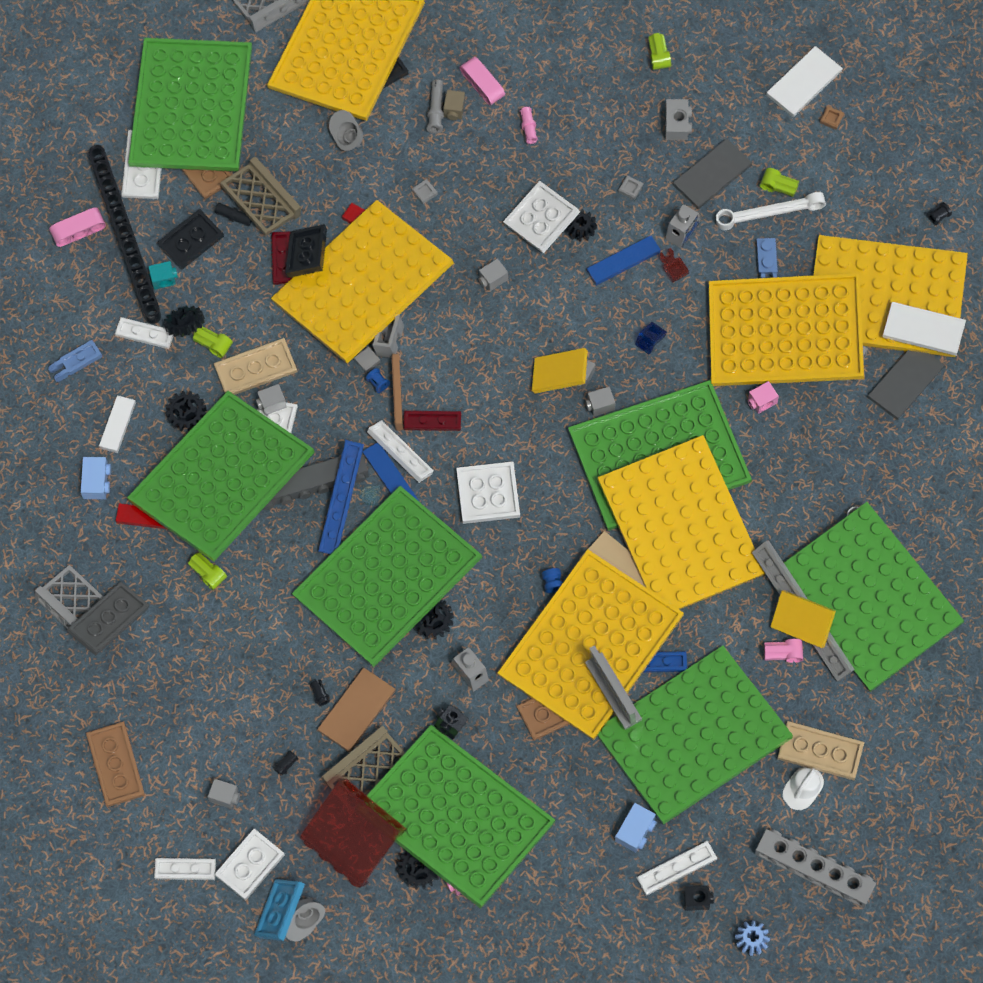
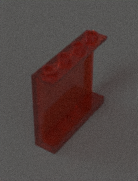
(351, 832)

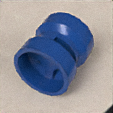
(552, 580)

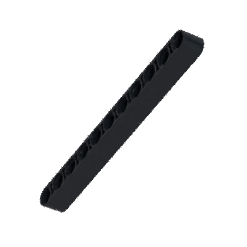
(125, 241)

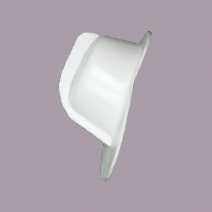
(803, 788)

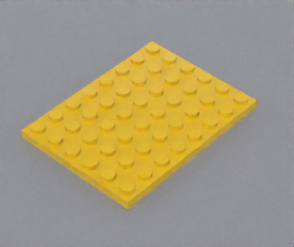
(345, 52)
(895, 274)
(365, 281)
(786, 329)
(681, 524)
(589, 609)

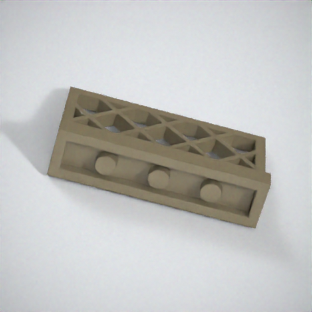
(274, 189)
(360, 753)

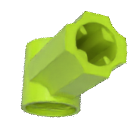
(659, 55)
(775, 181)
(216, 343)
(209, 573)

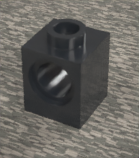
(691, 904)

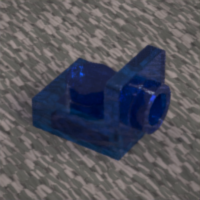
(650, 337)

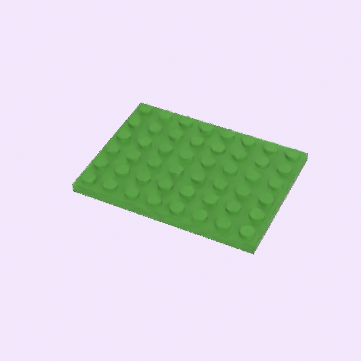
(190, 104)
(654, 427)
(220, 475)
(387, 576)
(880, 595)
(694, 735)
(459, 816)

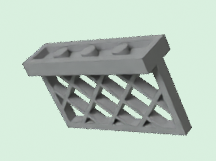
(267, 14)
(55, 607)
(612, 689)

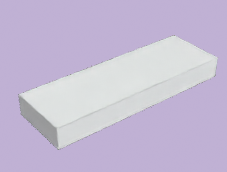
(143, 333)
(117, 424)
(185, 869)

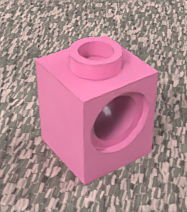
(762, 397)

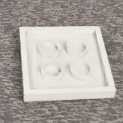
(541, 217)
(488, 492)

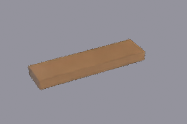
(397, 392)

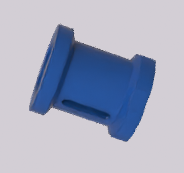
(377, 380)

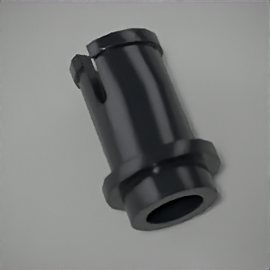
(320, 693)
(285, 763)

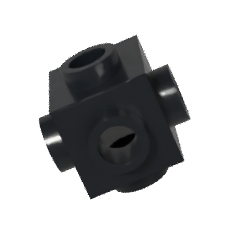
(450, 721)

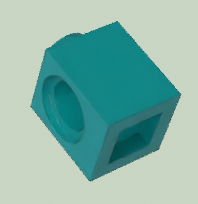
(163, 275)

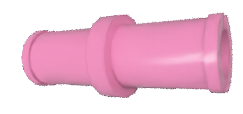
(528, 125)

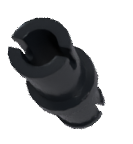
(233, 214)

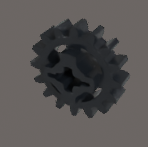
(184, 321)
(180, 405)
(440, 620)
(414, 875)

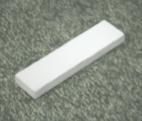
(400, 451)
(676, 868)

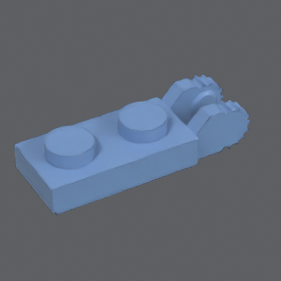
(767, 257)
(75, 360)

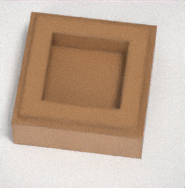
(831, 117)

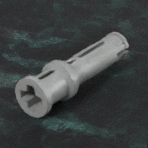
(435, 113)

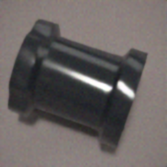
(939, 213)

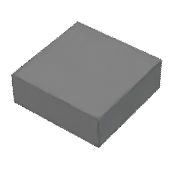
(630, 187)
(424, 191)
(367, 359)

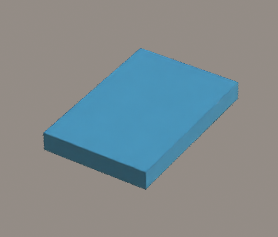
(279, 909)

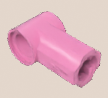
(790, 650)

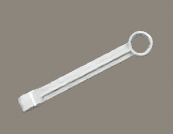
(812, 202)

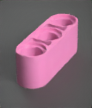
(483, 80)
(77, 227)

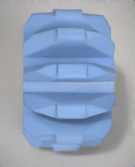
(758, 934)

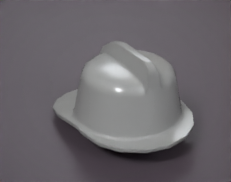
(345, 130)
(305, 919)

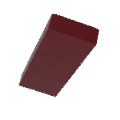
(280, 245)
(432, 420)

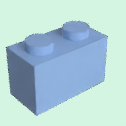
(94, 478)
(635, 828)

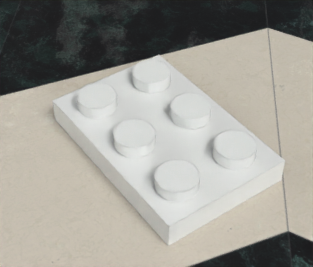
(249, 864)

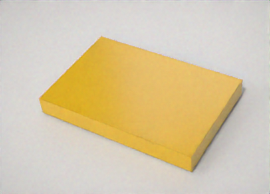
(559, 370)
(803, 619)

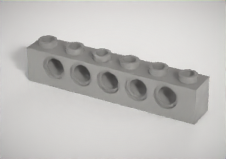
(820, 878)

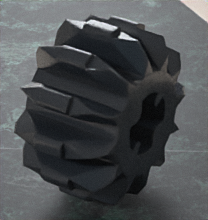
(582, 231)

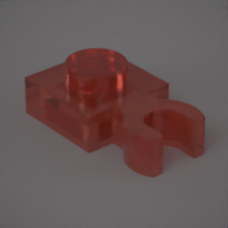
(674, 267)

